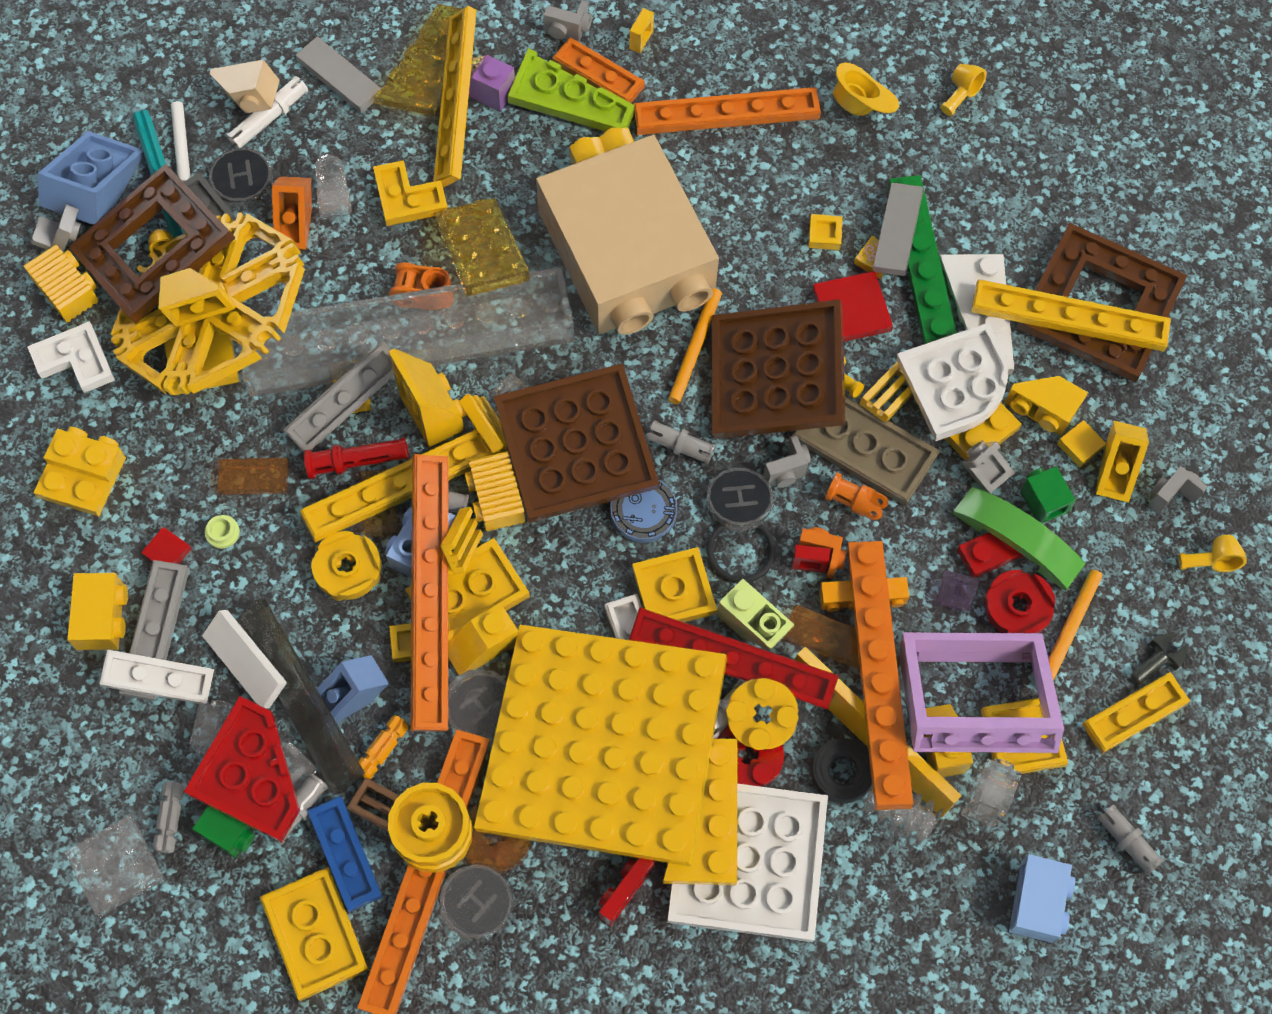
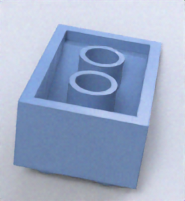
(88, 176)

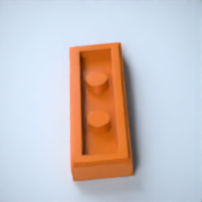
(598, 70)

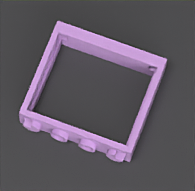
(980, 733)

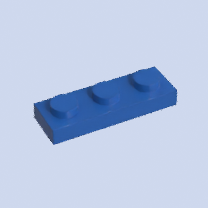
(345, 854)

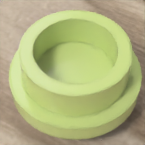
(222, 531)

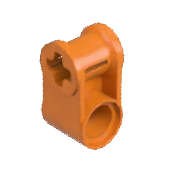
(416, 278)

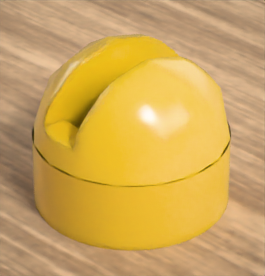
(158, 238)

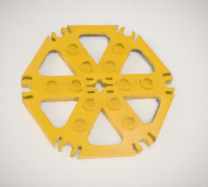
(242, 324)

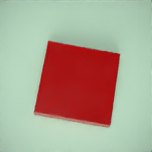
(862, 302)

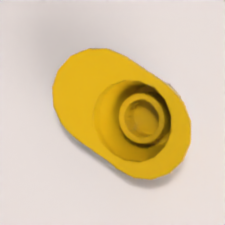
(861, 93)

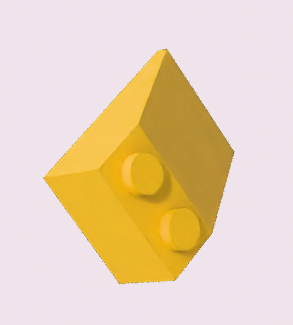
(427, 398)

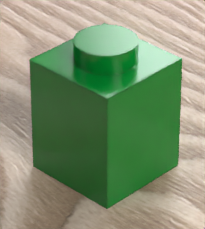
(1047, 494)
(224, 832)

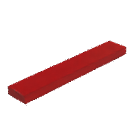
(743, 660)

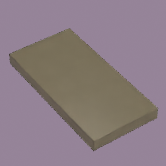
(873, 452)

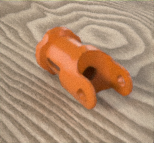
(860, 499)

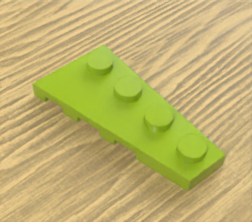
(555, 92)

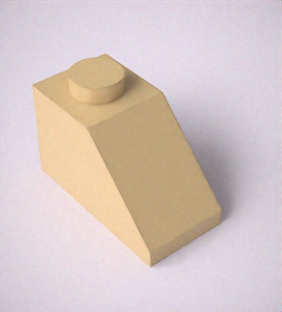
(248, 85)

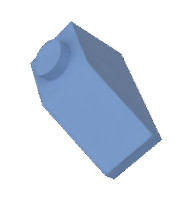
(352, 686)

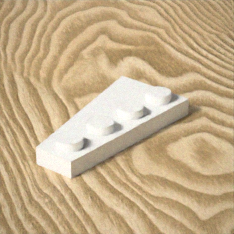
(961, 277)

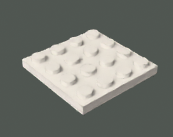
(776, 869)

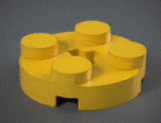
(338, 583)
(742, 713)

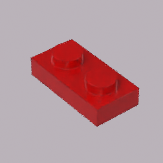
(986, 554)
(616, 900)

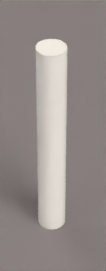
(180, 140)

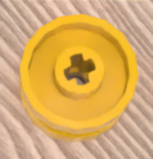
(426, 806)

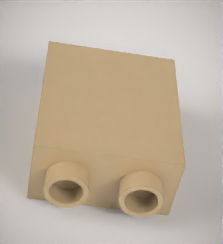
(628, 236)

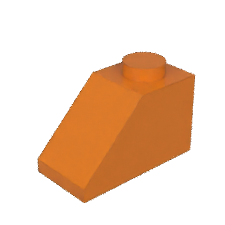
(292, 208)

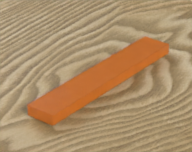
(727, 111)

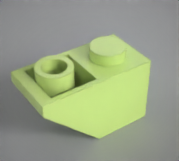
(753, 616)

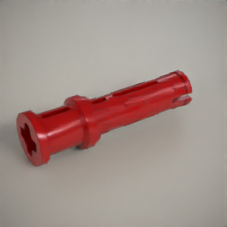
(340, 459)

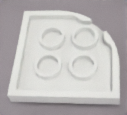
(957, 379)

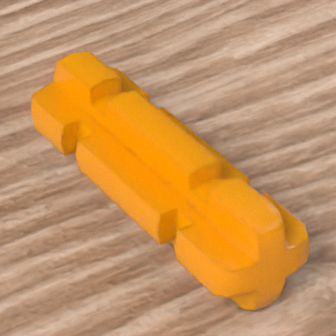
(383, 745)

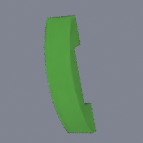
(1023, 533)

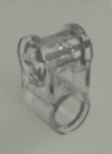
(332, 188)

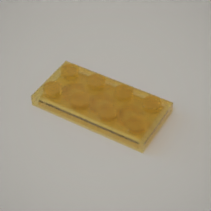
(481, 247)

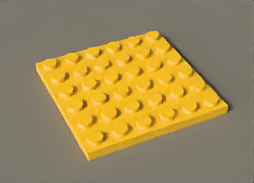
(603, 744)

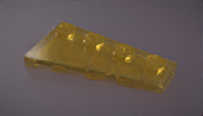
(419, 77)

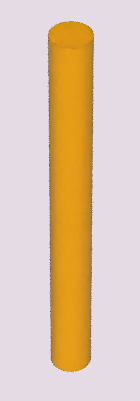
(694, 348)
(1073, 621)

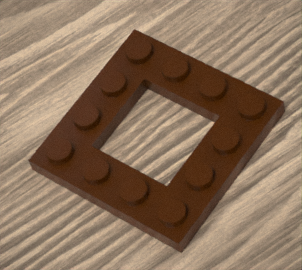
(162, 190)
(1155, 281)

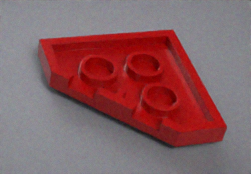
(248, 772)

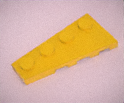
(716, 835)

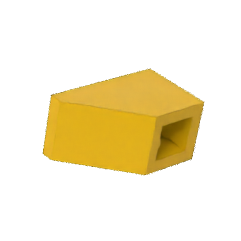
(1047, 401)

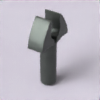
(1160, 658)

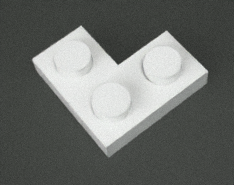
(74, 349)

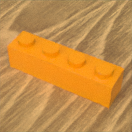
(839, 594)

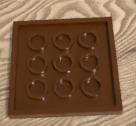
(778, 369)
(576, 442)

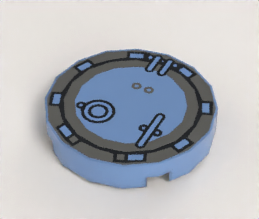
(645, 515)

